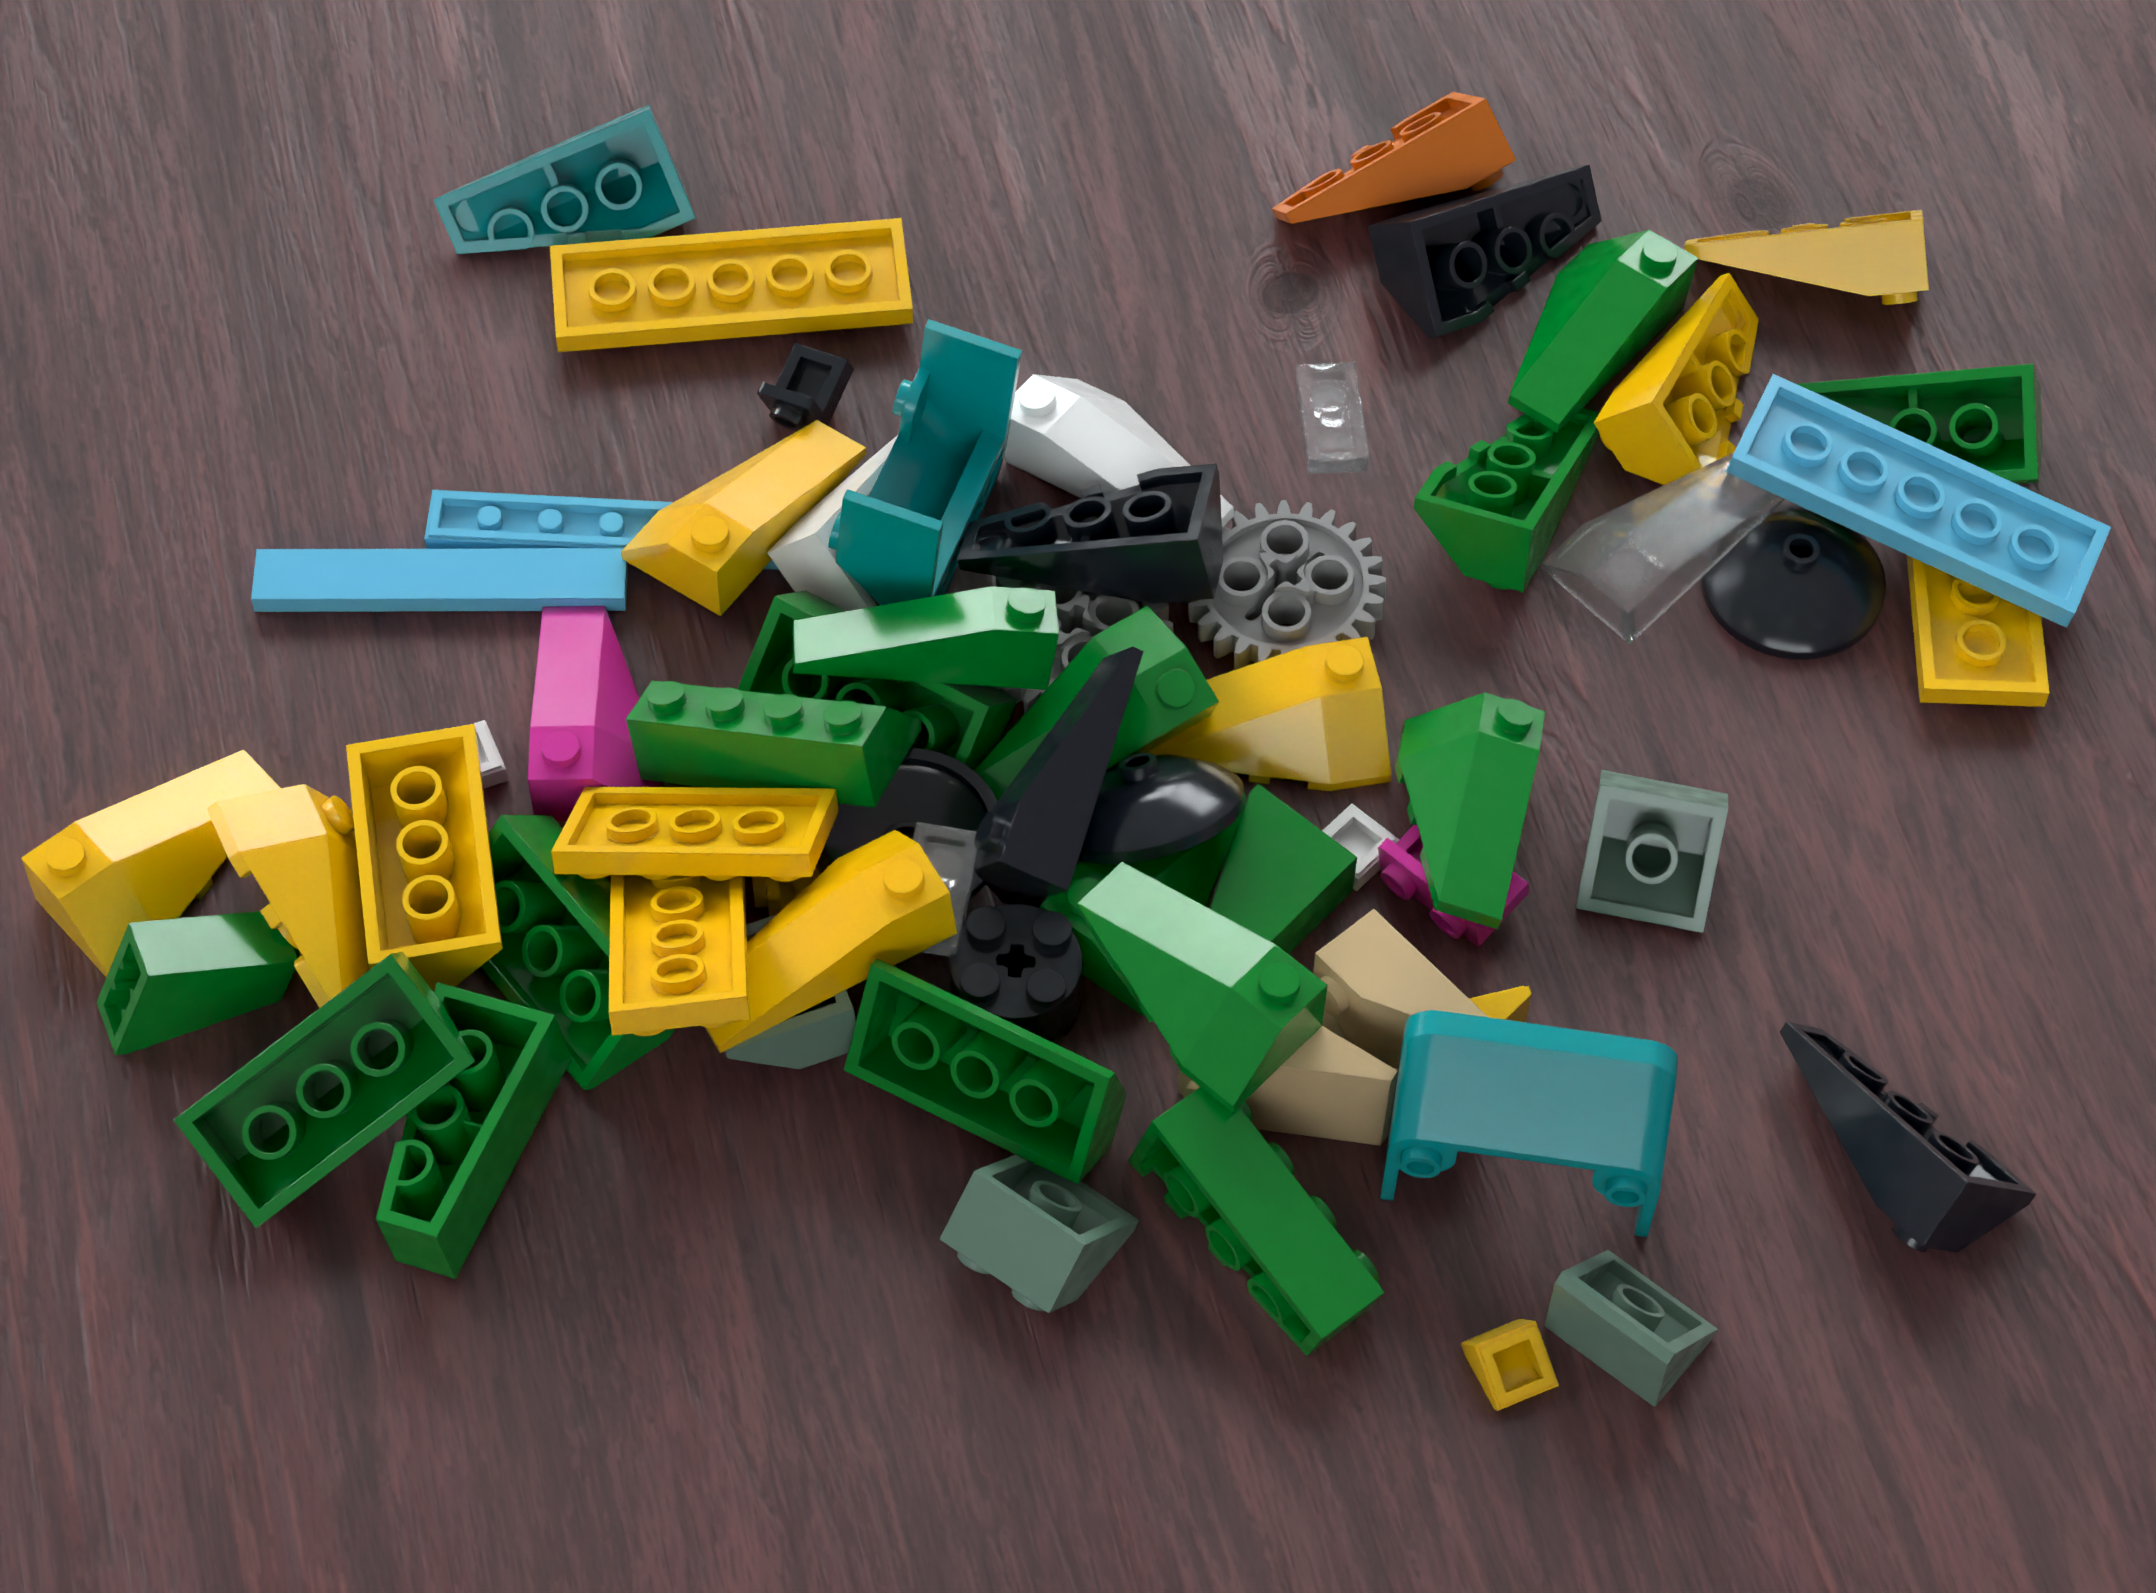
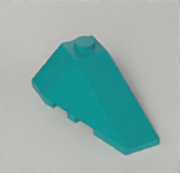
(583, 190)

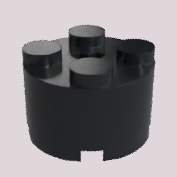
(1020, 967)

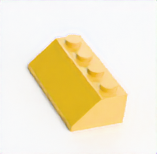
(425, 852)

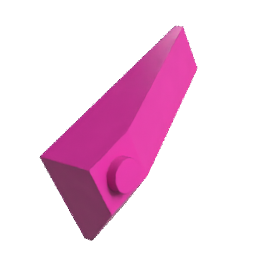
(579, 711)

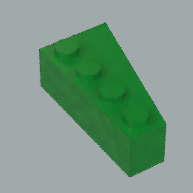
(470, 1131)
(1258, 1217)

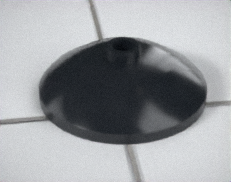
(1796, 603)
(923, 790)
(1160, 807)

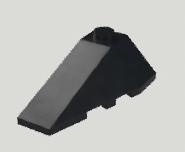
(1471, 252)
(1130, 544)
(1042, 818)
(1918, 1176)

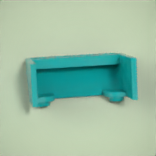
(939, 470)
(1534, 1099)

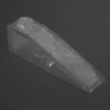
(1657, 546)

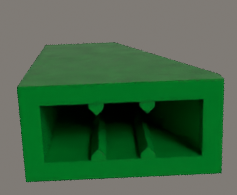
(1281, 873)
(191, 976)

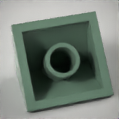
(1626, 1324)

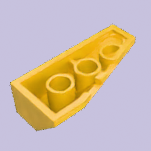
(1860, 257)
(1682, 395)
(721, 532)
(1298, 719)

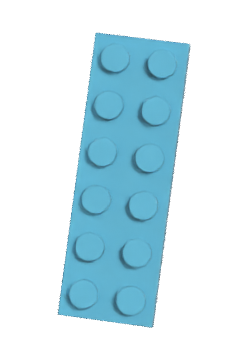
(1919, 500)

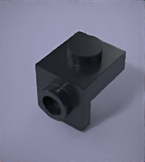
(806, 388)

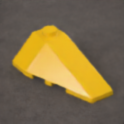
(138, 856)
(308, 868)
(862, 908)

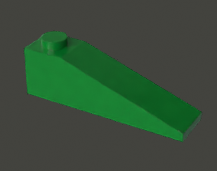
(1211, 986)

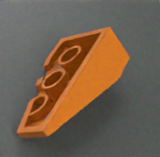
(1433, 153)

